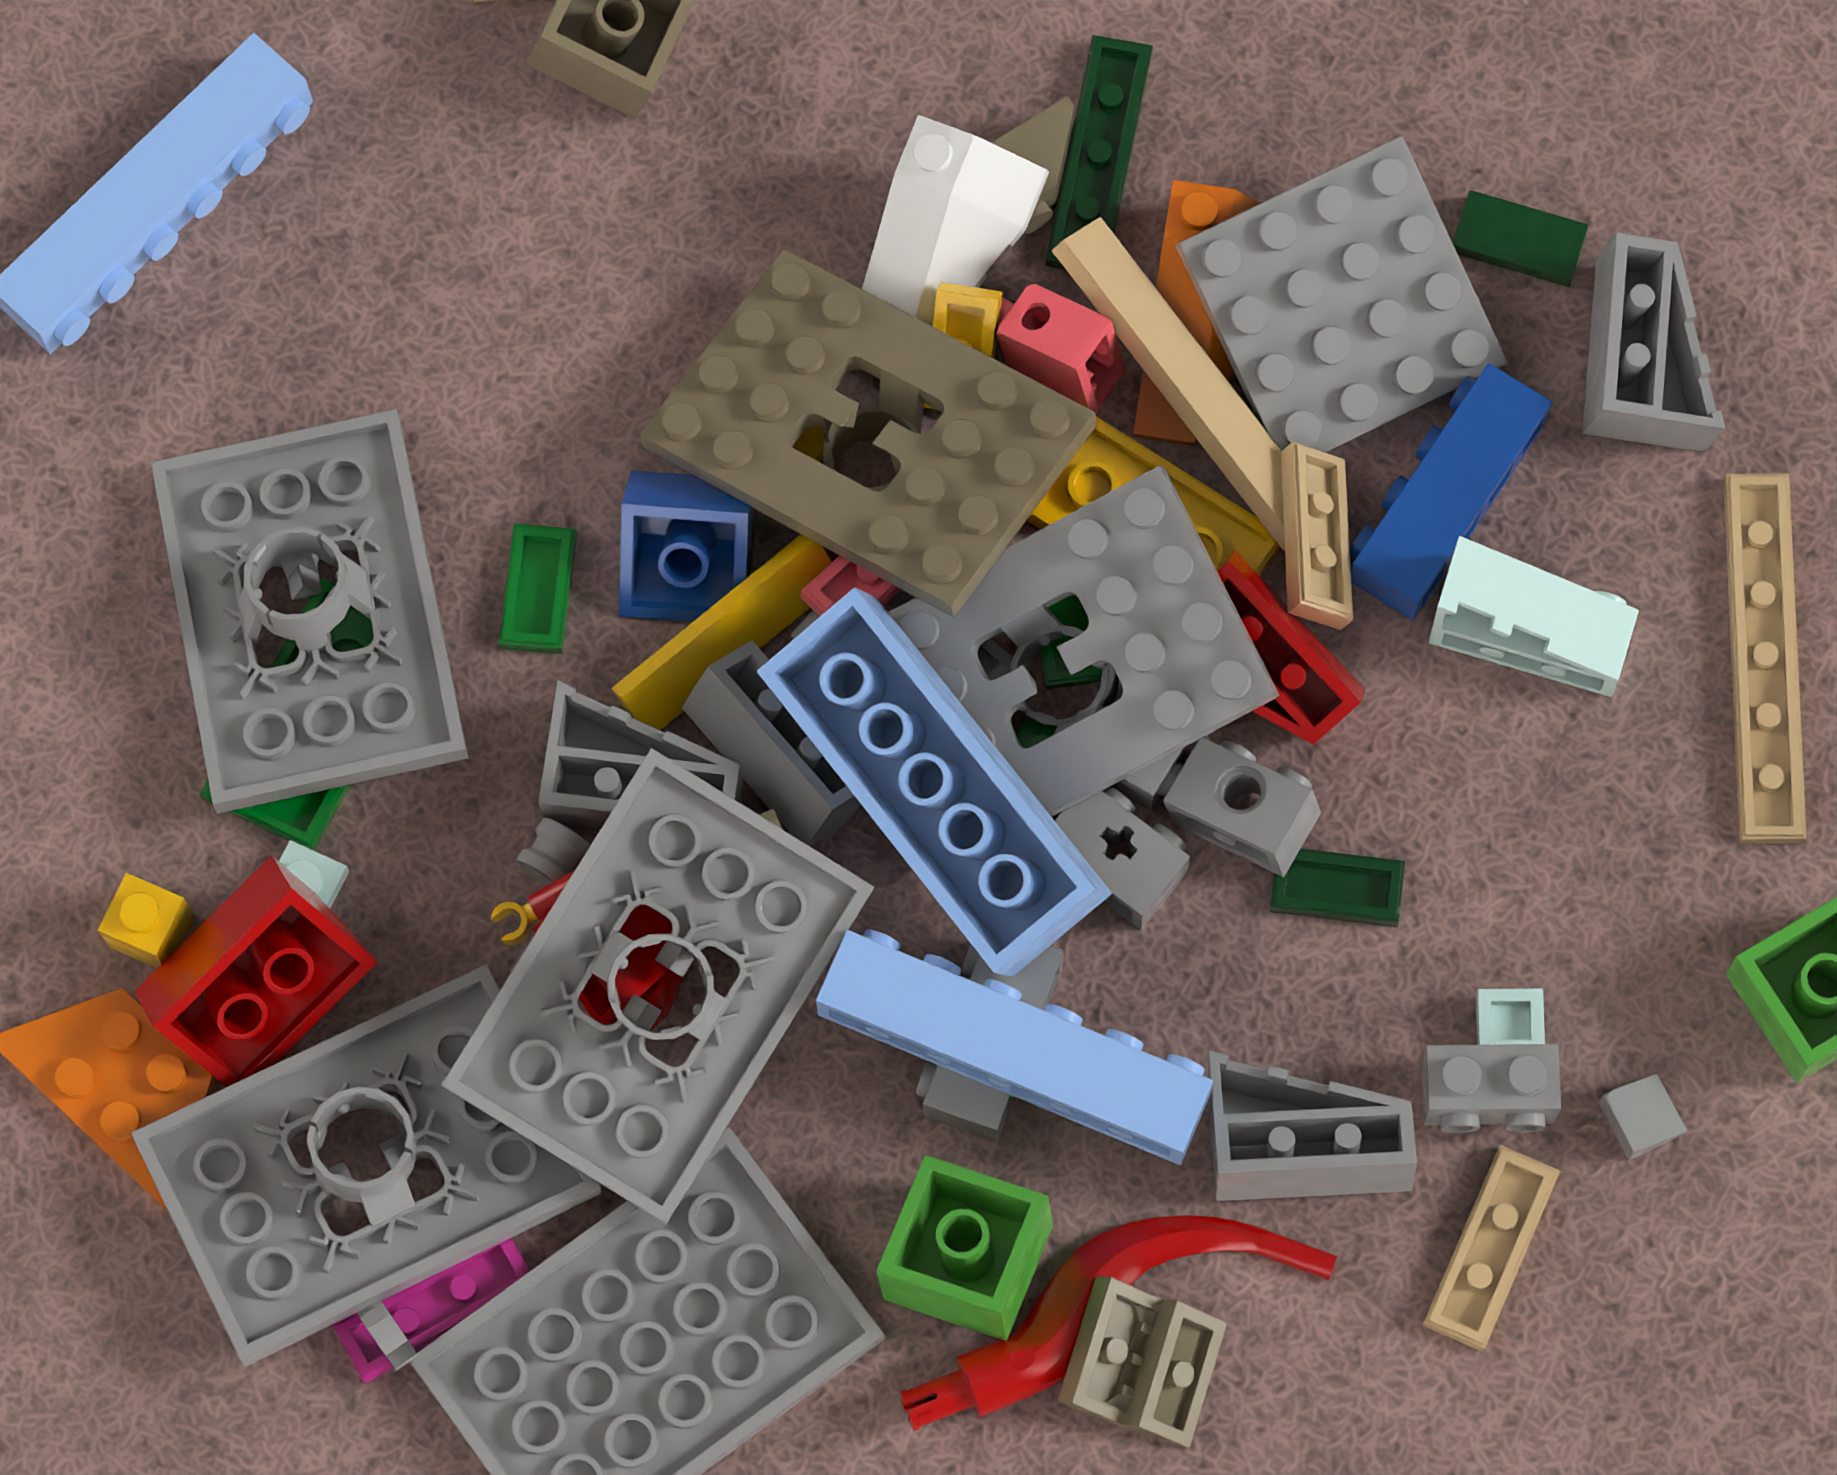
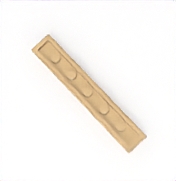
(1178, 368)
(1764, 659)

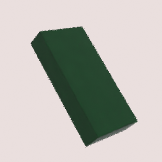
(1519, 238)
(1340, 888)

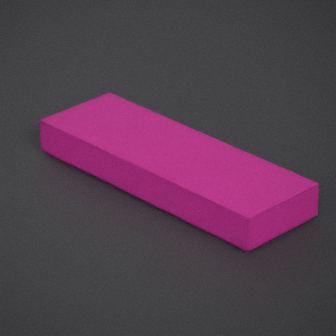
(434, 1305)

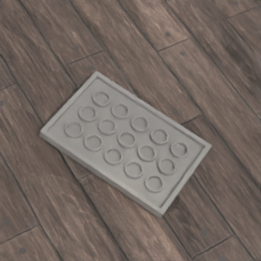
(653, 1336)

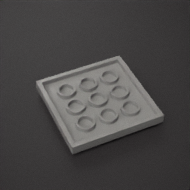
(1342, 301)

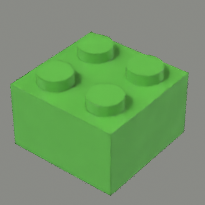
(1793, 990)
(965, 1248)

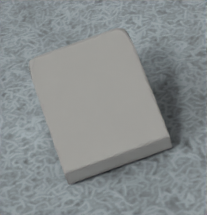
(1641, 1116)

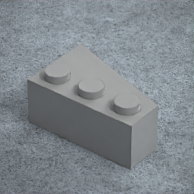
(1644, 351)

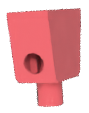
(1061, 345)

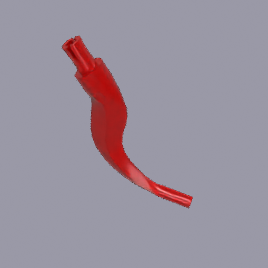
(1044, 1342)

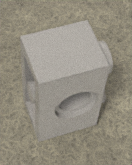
(1262, 834)

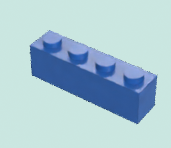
(1449, 490)

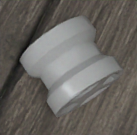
(553, 852)

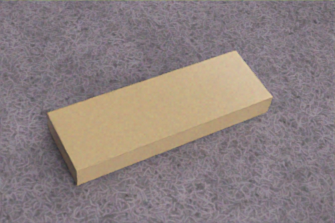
(1316, 536)
(1491, 1248)

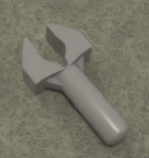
(387, 1334)

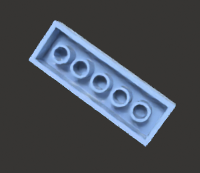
(934, 782)

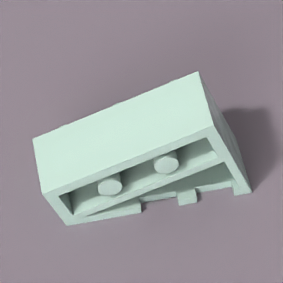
(1532, 620)

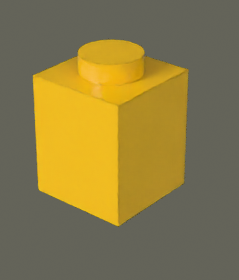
(146, 921)

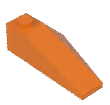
(1190, 211)

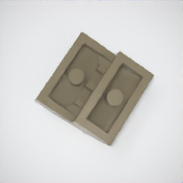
(1142, 1362)

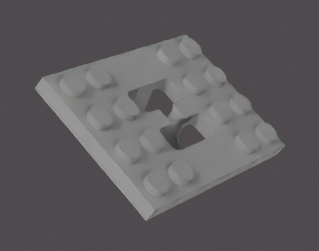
(1153, 623)
(328, 712)
(593, 1086)
(259, 1216)

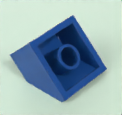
(680, 546)

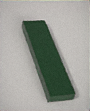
(1101, 138)

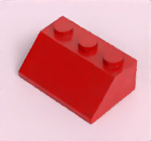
(254, 976)

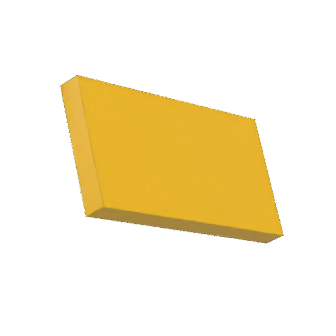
(1114, 459)

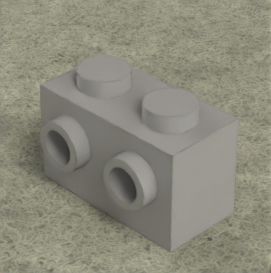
(1491, 1086)

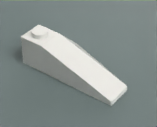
(948, 215)

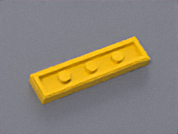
(751, 611)

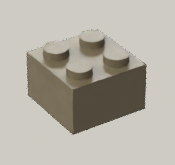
(609, 47)

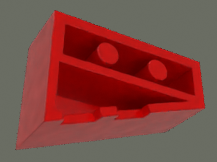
(1308, 677)

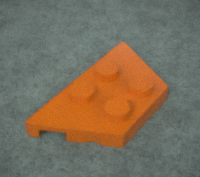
(108, 1073)

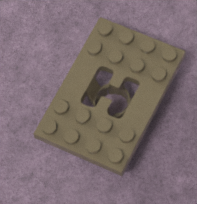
(955, 488)

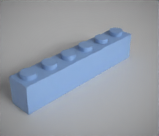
(153, 194)
(1015, 1046)

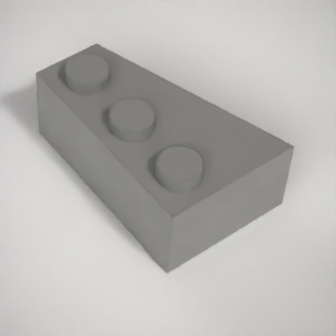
(598, 752)
(1303, 1136)

